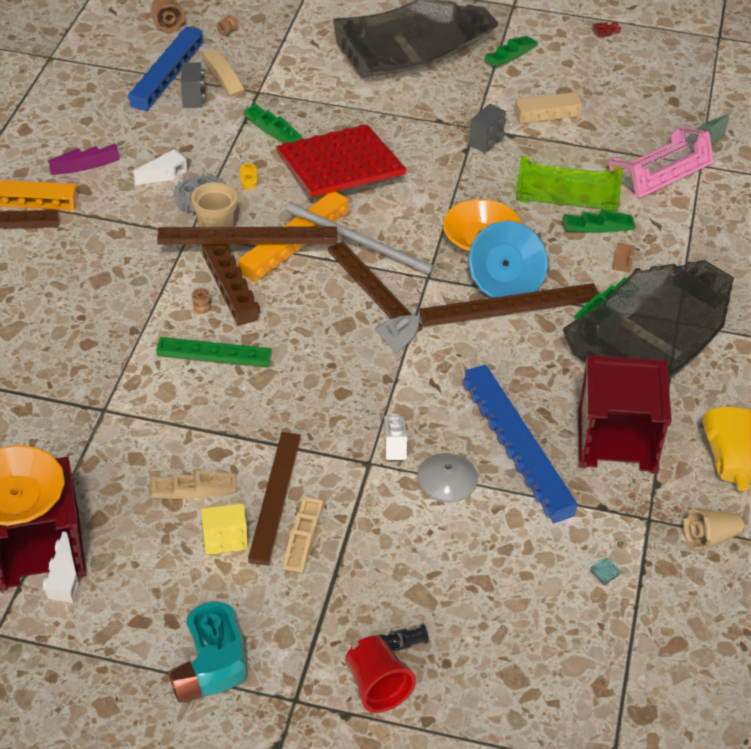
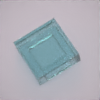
(605, 571)

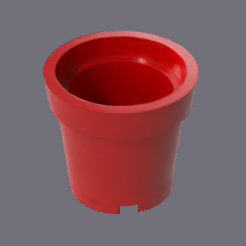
(379, 675)

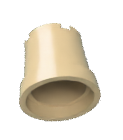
(214, 204)

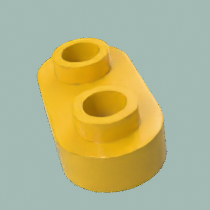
(248, 176)

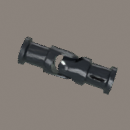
(408, 637)

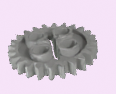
(184, 189)

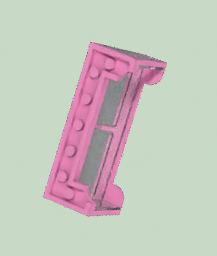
(685, 154)

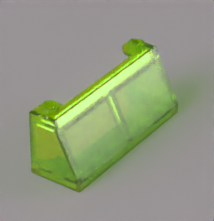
(569, 186)

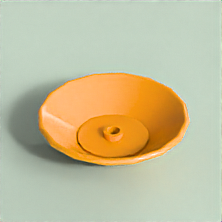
(470, 217)
(28, 483)

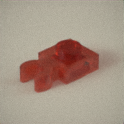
(605, 29)

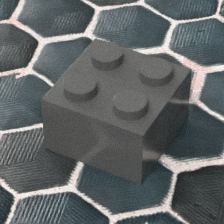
(192, 84)
(487, 128)

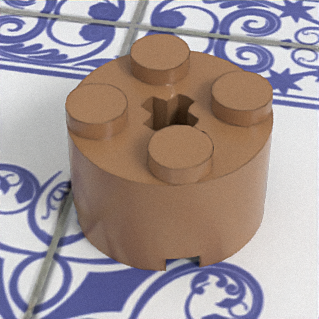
(167, 15)

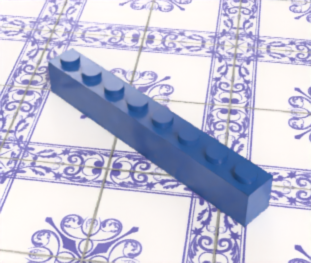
(165, 69)

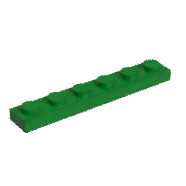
(214, 351)

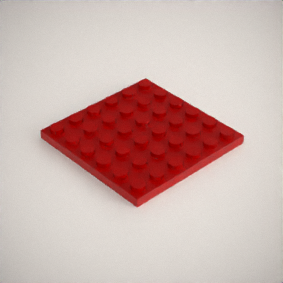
(340, 160)

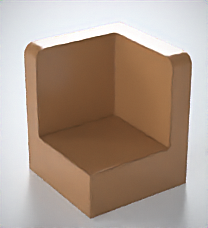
(623, 257)

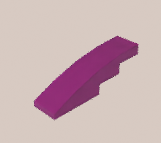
(80, 161)

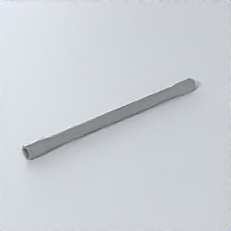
(416, 263)

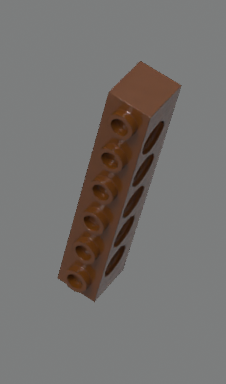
(230, 283)

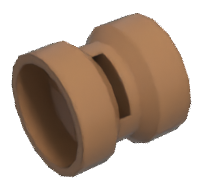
(227, 25)
(201, 301)

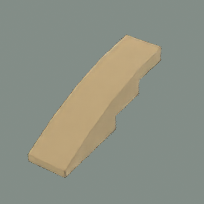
(223, 72)
(193, 486)
(302, 535)

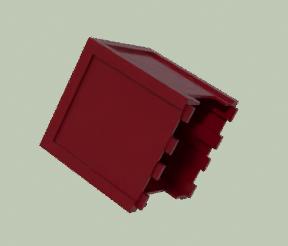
(623, 411)
(31, 545)

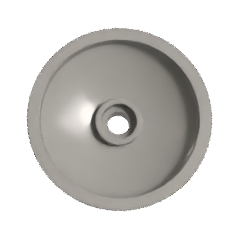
(447, 477)

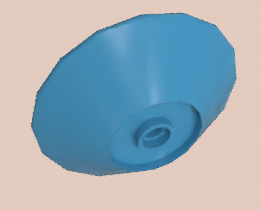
(519, 248)

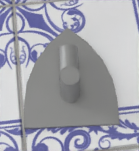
(399, 331)

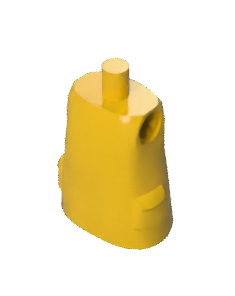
(730, 442)

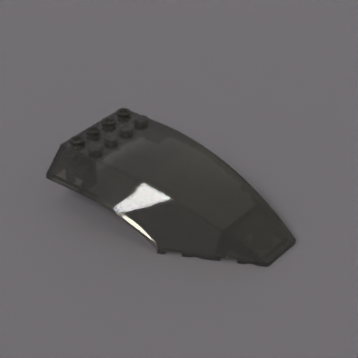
(411, 35)
(656, 315)

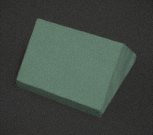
(716, 128)

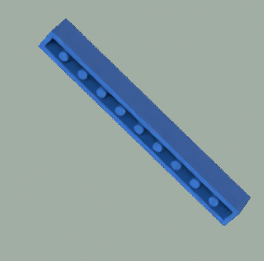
(520, 444)

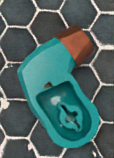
(219, 653)

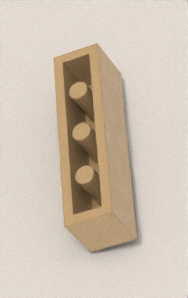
(547, 107)

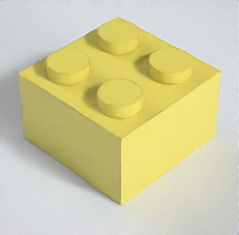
(224, 529)

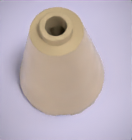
(710, 527)

